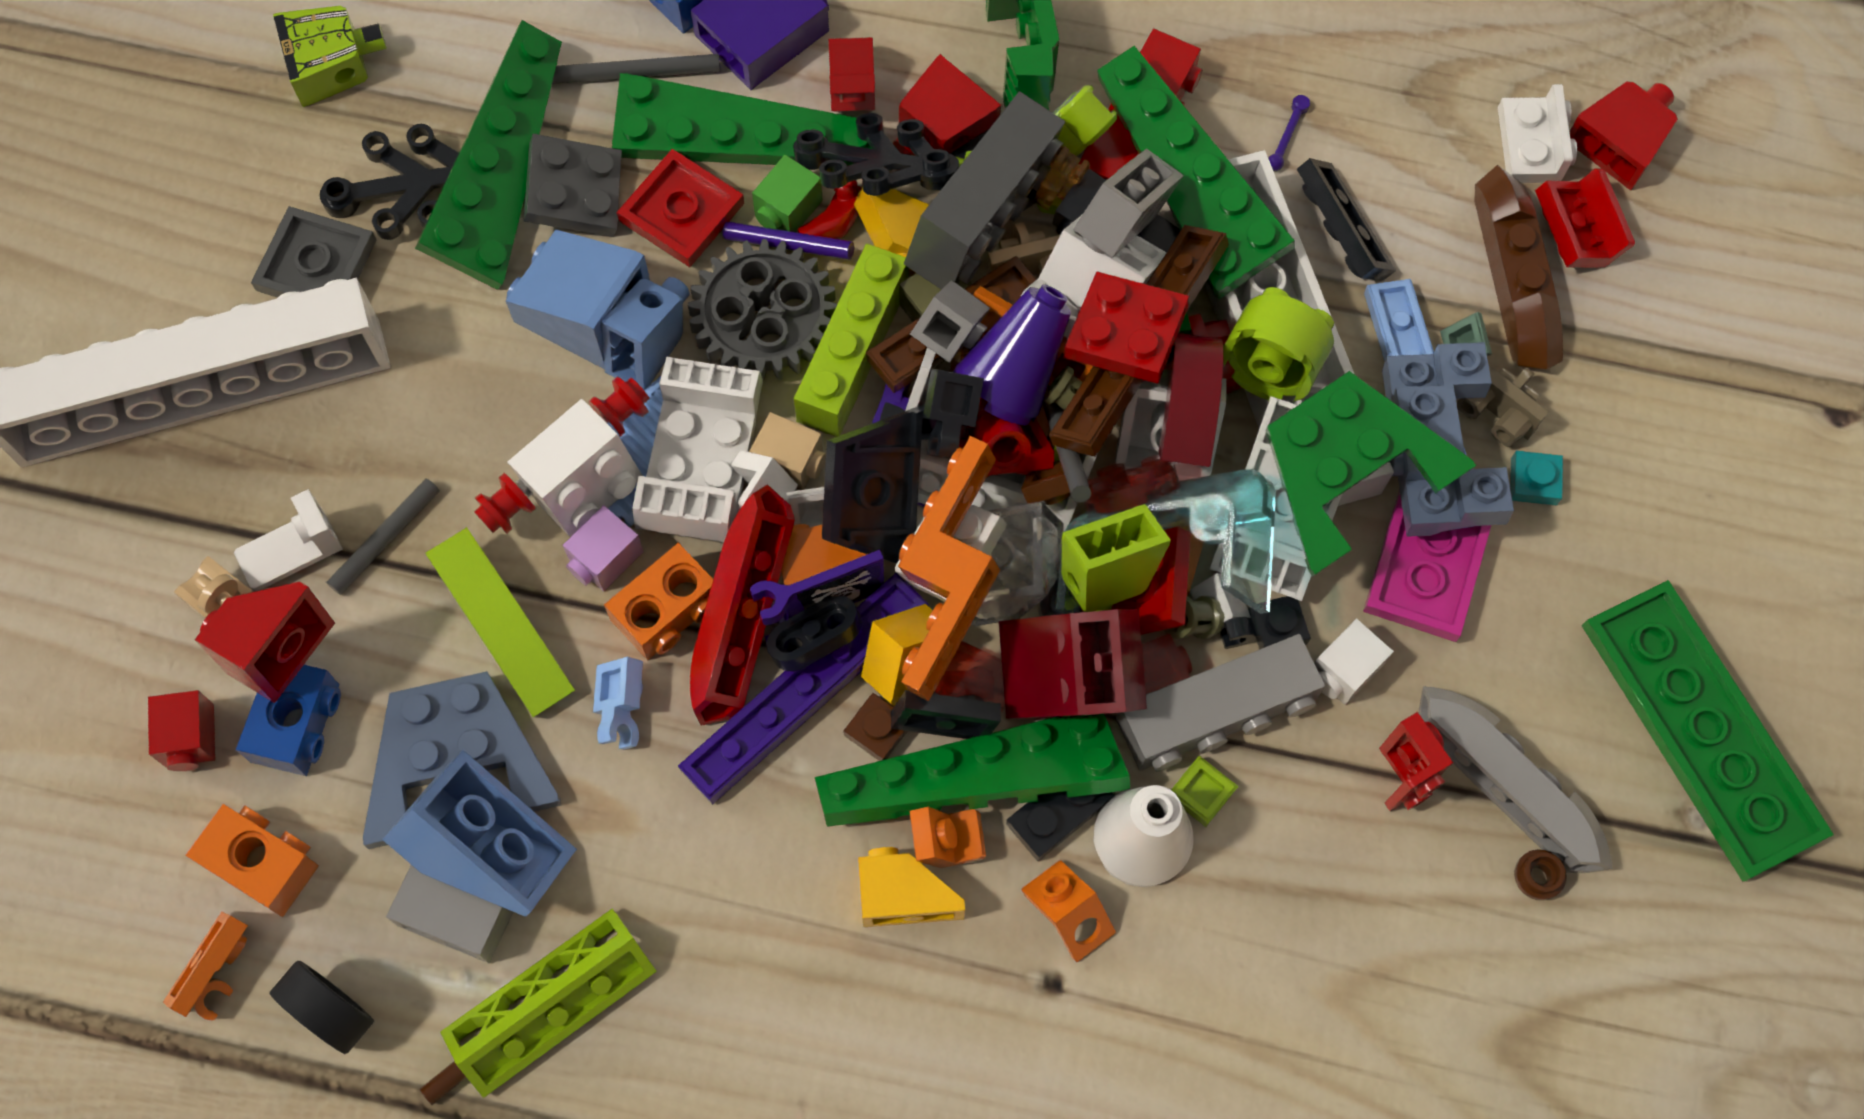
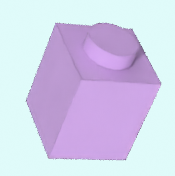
(602, 549)

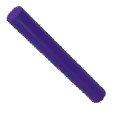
(809, 243)

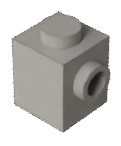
(951, 322)

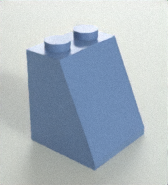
(572, 291)

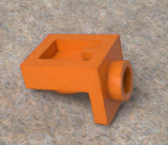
(947, 838)

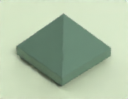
(1467, 331)

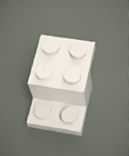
(1075, 264)

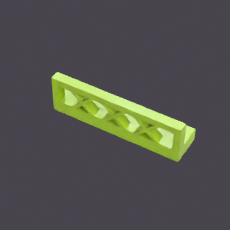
(551, 1006)

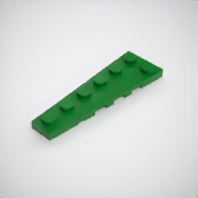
(715, 124)
(1211, 190)
(1019, 762)

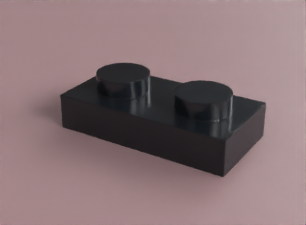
(946, 715)
(1053, 819)

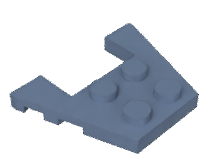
(429, 728)

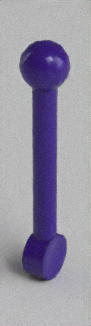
(1299, 106)

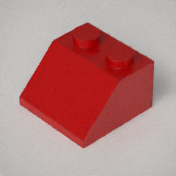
(265, 636)

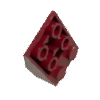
(1073, 664)

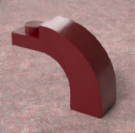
(1192, 400)

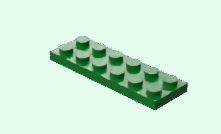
(1706, 730)

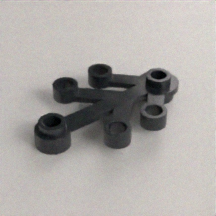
(928, 166)
(413, 183)

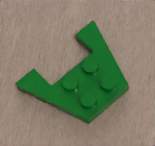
(1339, 442)

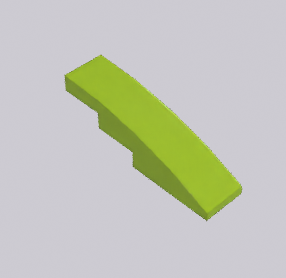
(500, 622)

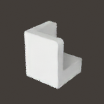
(760, 471)

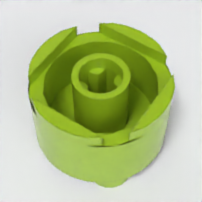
(1279, 345)

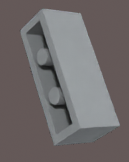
(1127, 203)

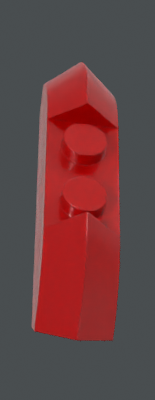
(732, 620)

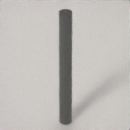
(639, 67)
(1069, 460)

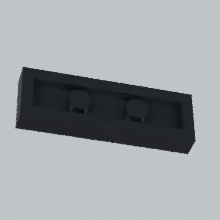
(1345, 220)

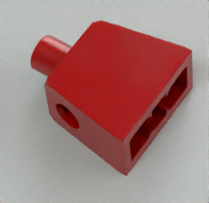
(948, 106)
(1625, 130)

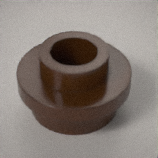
(1550, 865)

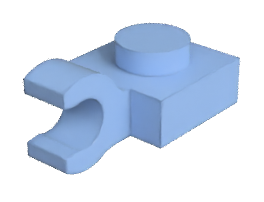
(616, 694)

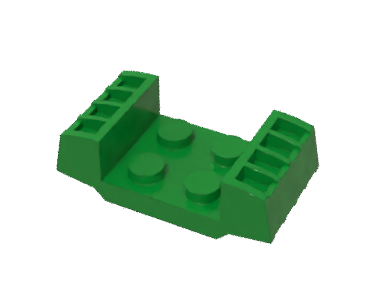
(1033, 66)

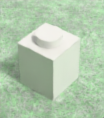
(1351, 661)

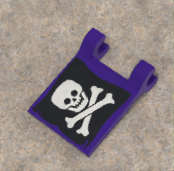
(852, 579)

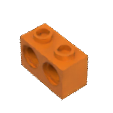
(654, 594)

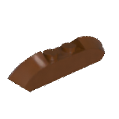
(1519, 270)

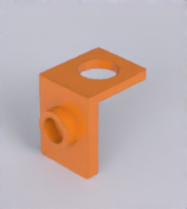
(1067, 903)

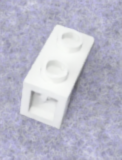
(289, 546)

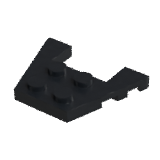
(875, 483)

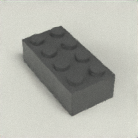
(985, 193)

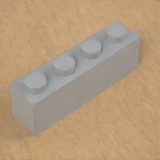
(1222, 702)

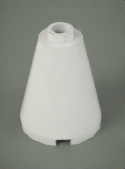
(1143, 836)

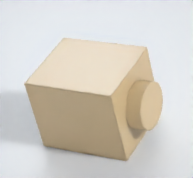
(793, 447)

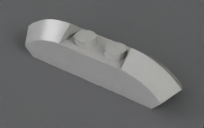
(1514, 783)

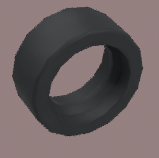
(321, 1007)

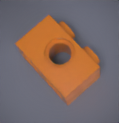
(225, 850)

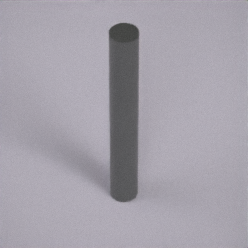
(383, 536)

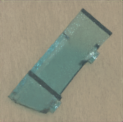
(1217, 509)

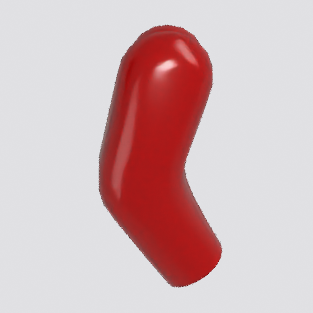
(838, 216)

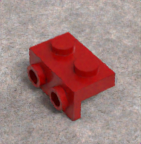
(1585, 220)
(1417, 758)

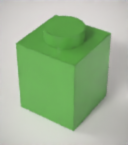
(787, 196)

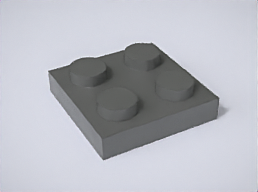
(572, 185)
(311, 252)

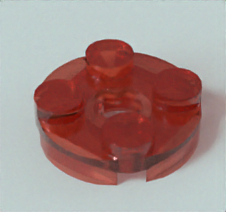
(1123, 488)

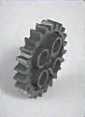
(728, 292)

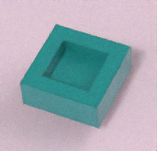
(1536, 478)

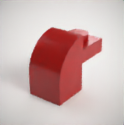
(852, 74)

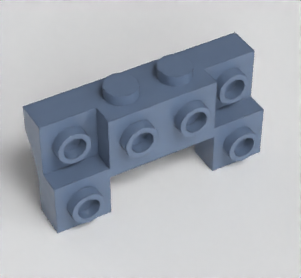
(1428, 391)

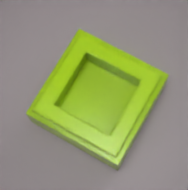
(1203, 790)

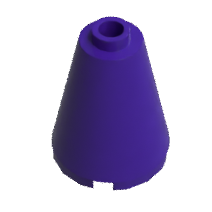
(1020, 355)

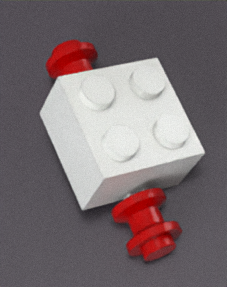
(572, 464)

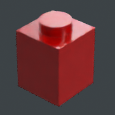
(181, 730)

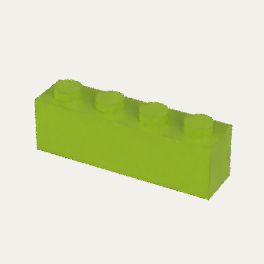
(855, 327)

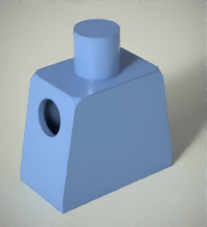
(643, 330)

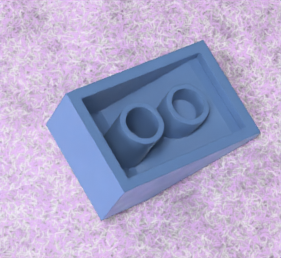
(480, 838)

